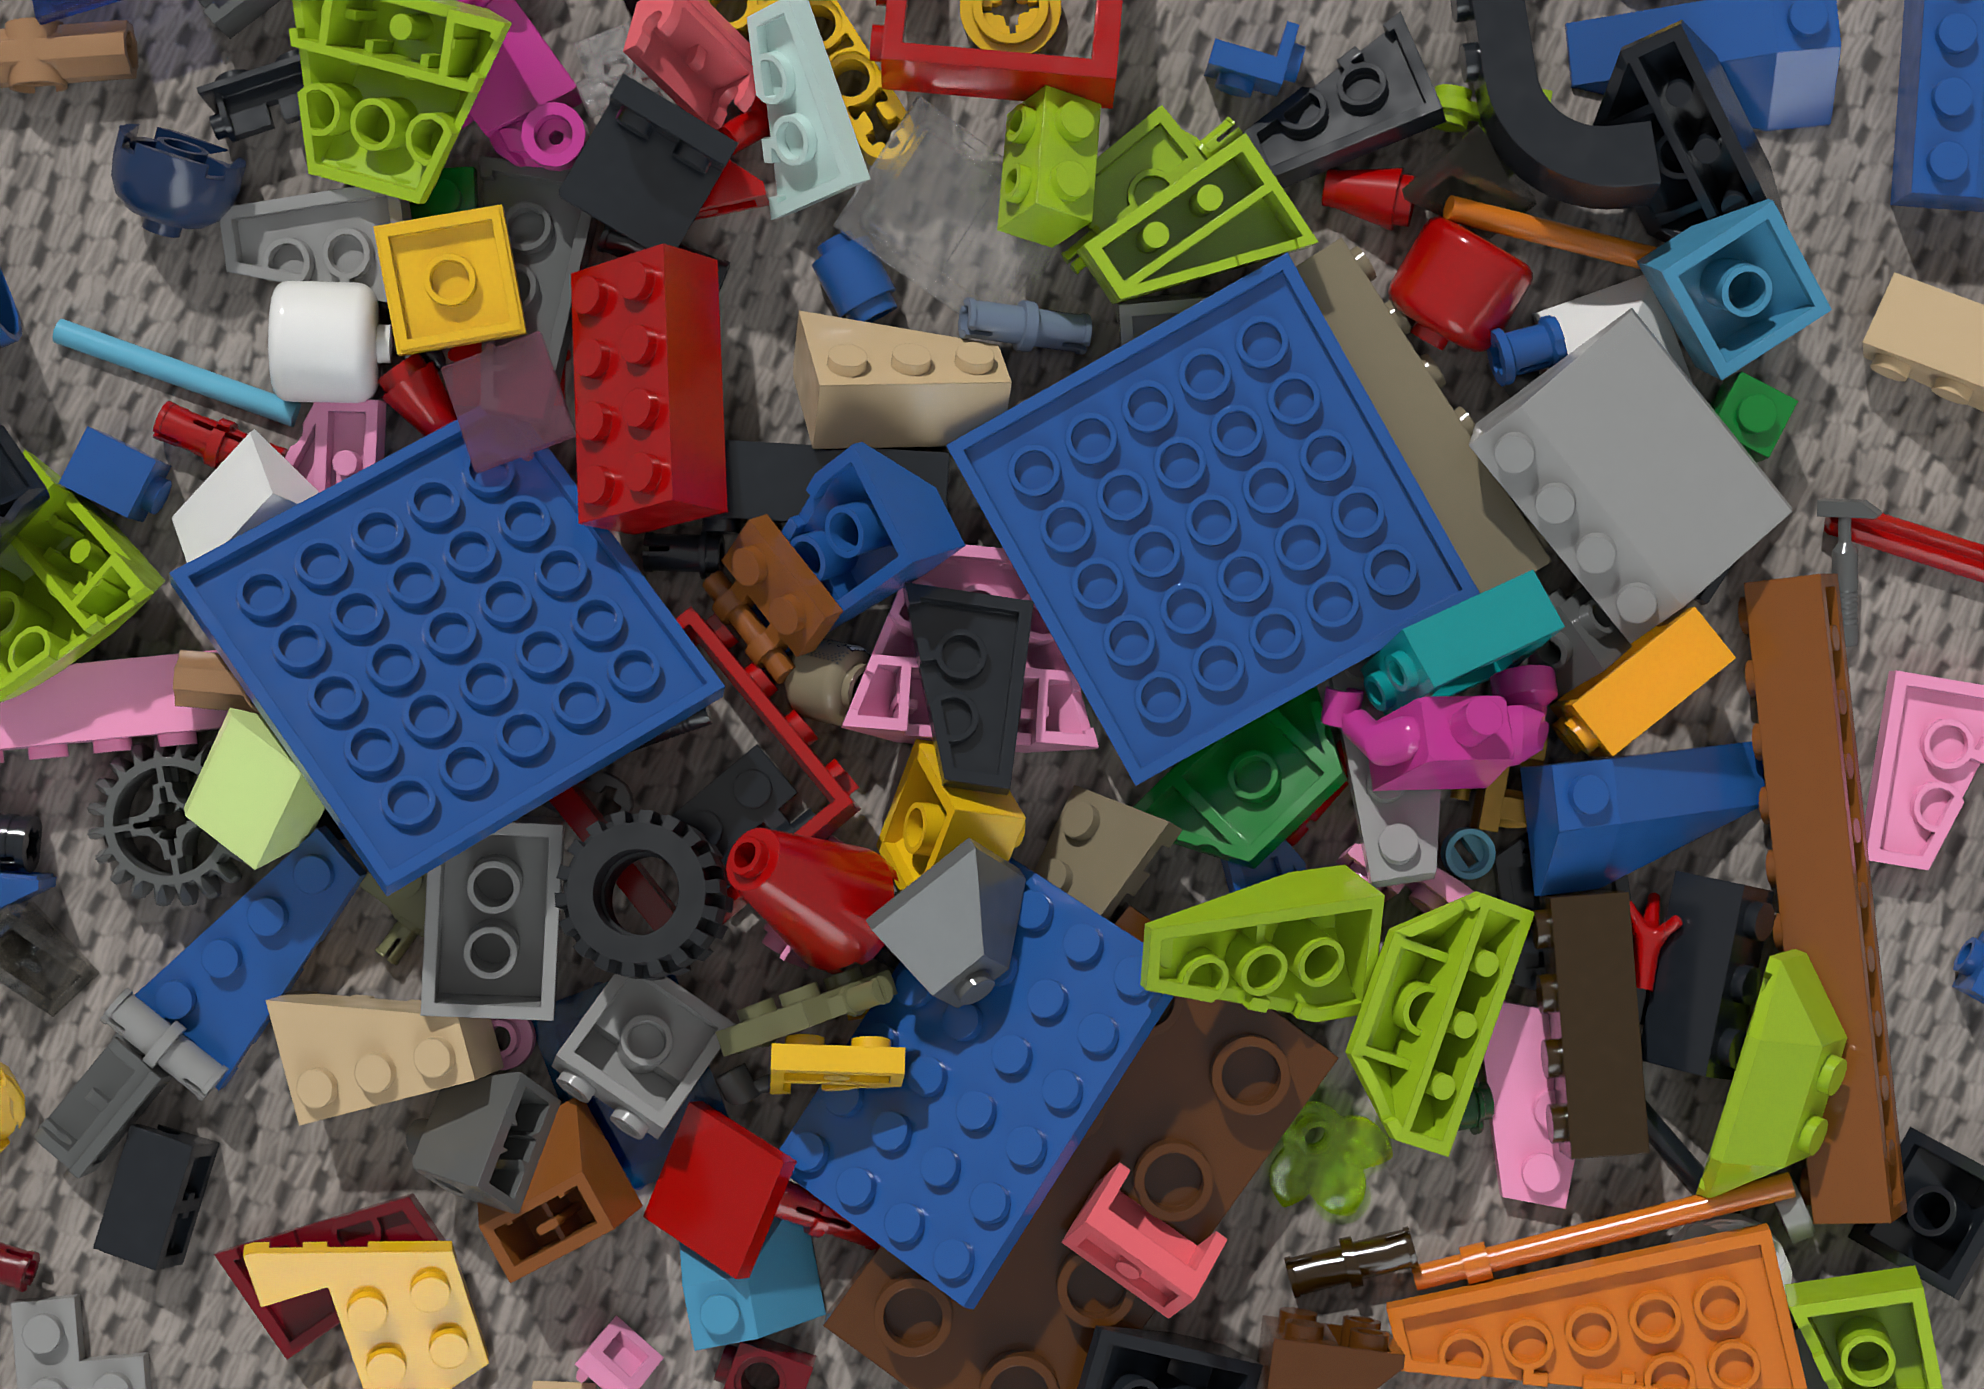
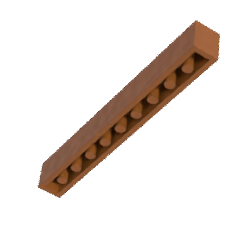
(1825, 878)

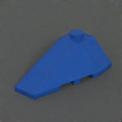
(1773, 51)
(869, 530)

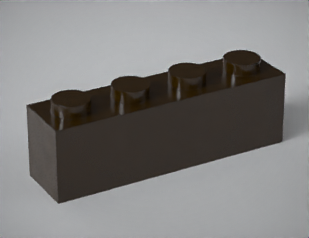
(1592, 1024)

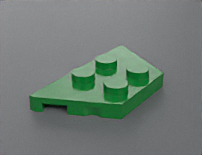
(1252, 784)

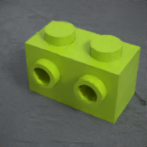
(1049, 167)

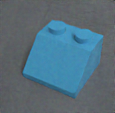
(1734, 287)

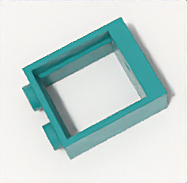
(1462, 644)

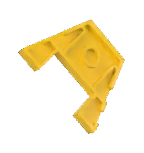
(396, 1303)

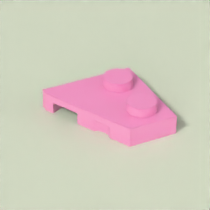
(339, 441)

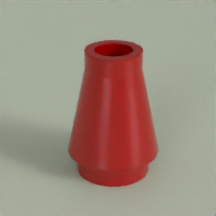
(1370, 195)
(418, 394)

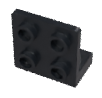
(646, 167)

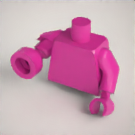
(528, 98)
(1449, 738)

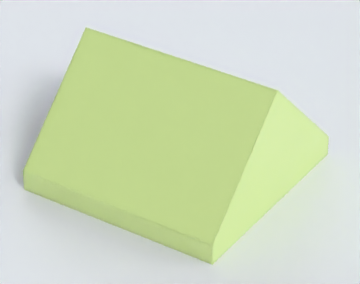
(252, 793)

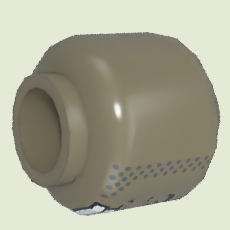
(826, 681)

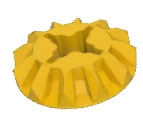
(991, 32)

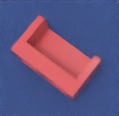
(1140, 1248)

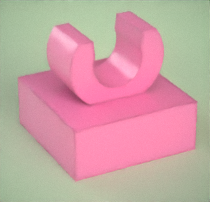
(618, 1358)

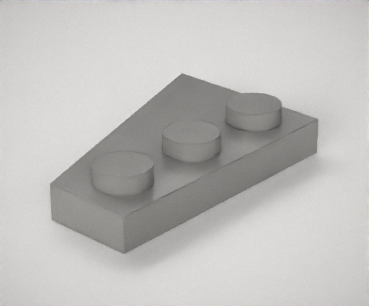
(311, 237)

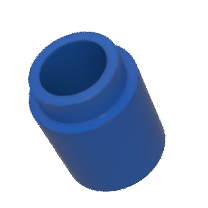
(854, 280)

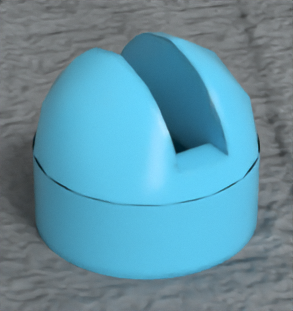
(1477, 844)

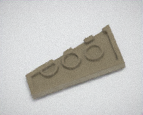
(1102, 849)

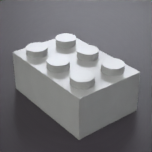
(496, 926)

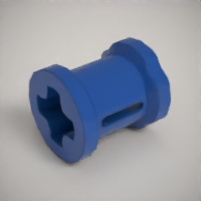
(1526, 349)

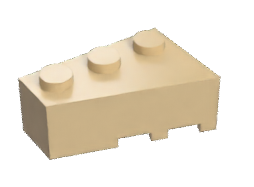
(1930, 339)
(893, 384)
(373, 1051)

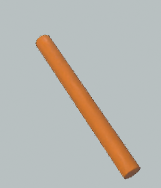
(1545, 231)

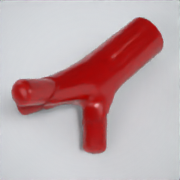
(1649, 938)

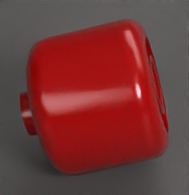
(1458, 286)

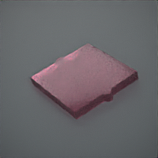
(508, 402)

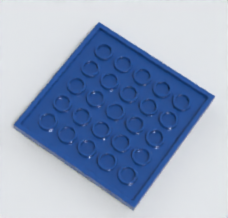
(1212, 519)
(444, 647)

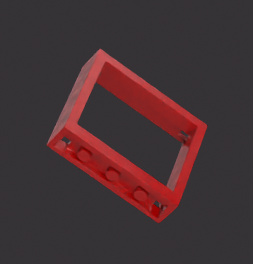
(995, 72)
(789, 730)

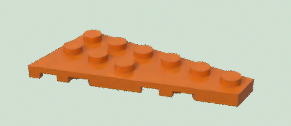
(1636, 1319)

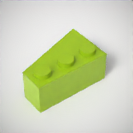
(1198, 227)

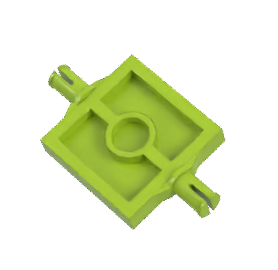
(1144, 165)

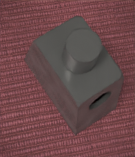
(485, 1138)

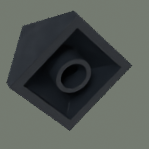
(1942, 1220)

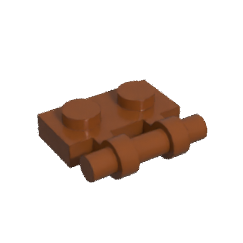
(781, 587)

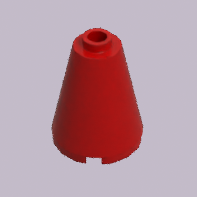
(813, 893)

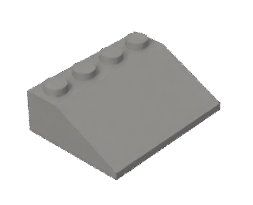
(1629, 475)

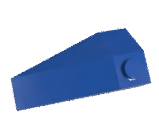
(1623, 812)

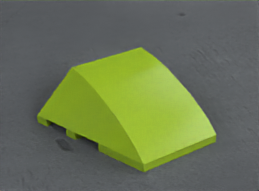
(389, 87)
(65, 586)

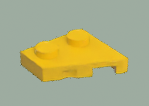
(864, 1064)

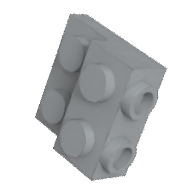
(640, 1051)

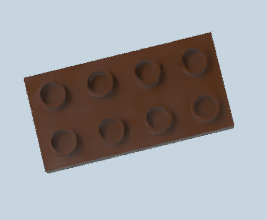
(1193, 1129)

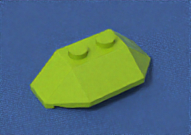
(1435, 1014)
(1780, 1079)

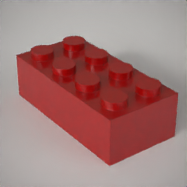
(648, 391)

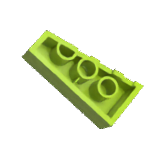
(1868, 1329)

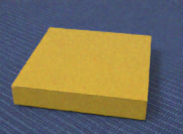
(450, 280)

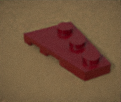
(307, 1317)

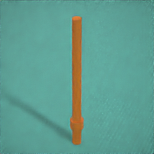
(1479, 1262)

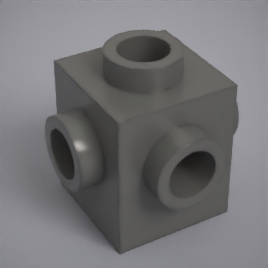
(1584, 645)

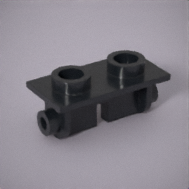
(244, 97)

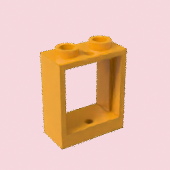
(1641, 685)

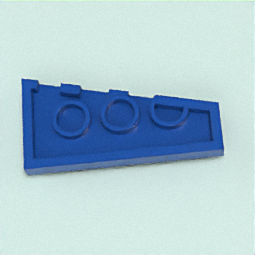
(255, 950)

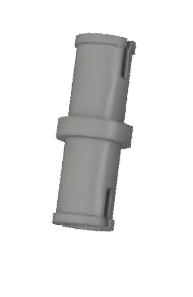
(164, 1044)

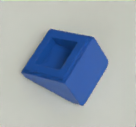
(21, 886)

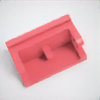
(692, 56)

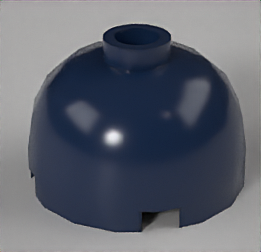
(173, 180)

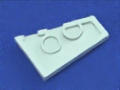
(807, 118)

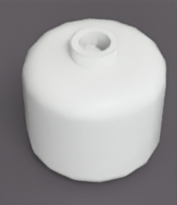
(326, 342)

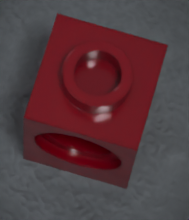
(790, 1363)

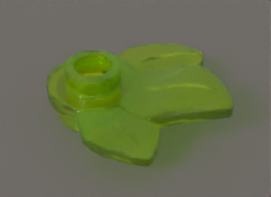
(1333, 1165)

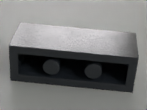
(1707, 976)

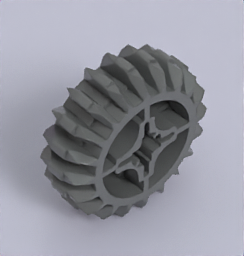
(120, 827)

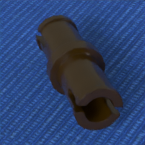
(1351, 1262)

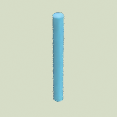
(175, 372)

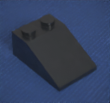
(1163, 1361)

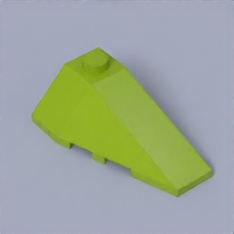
(1278, 945)

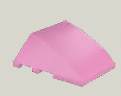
(891, 692)

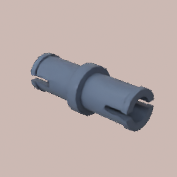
(1024, 326)

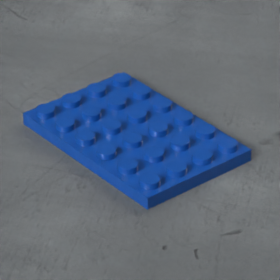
(986, 1096)

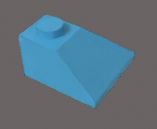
(775, 1297)

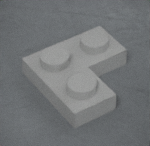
(52, 1350)

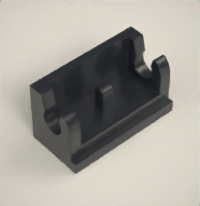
(156, 1196)

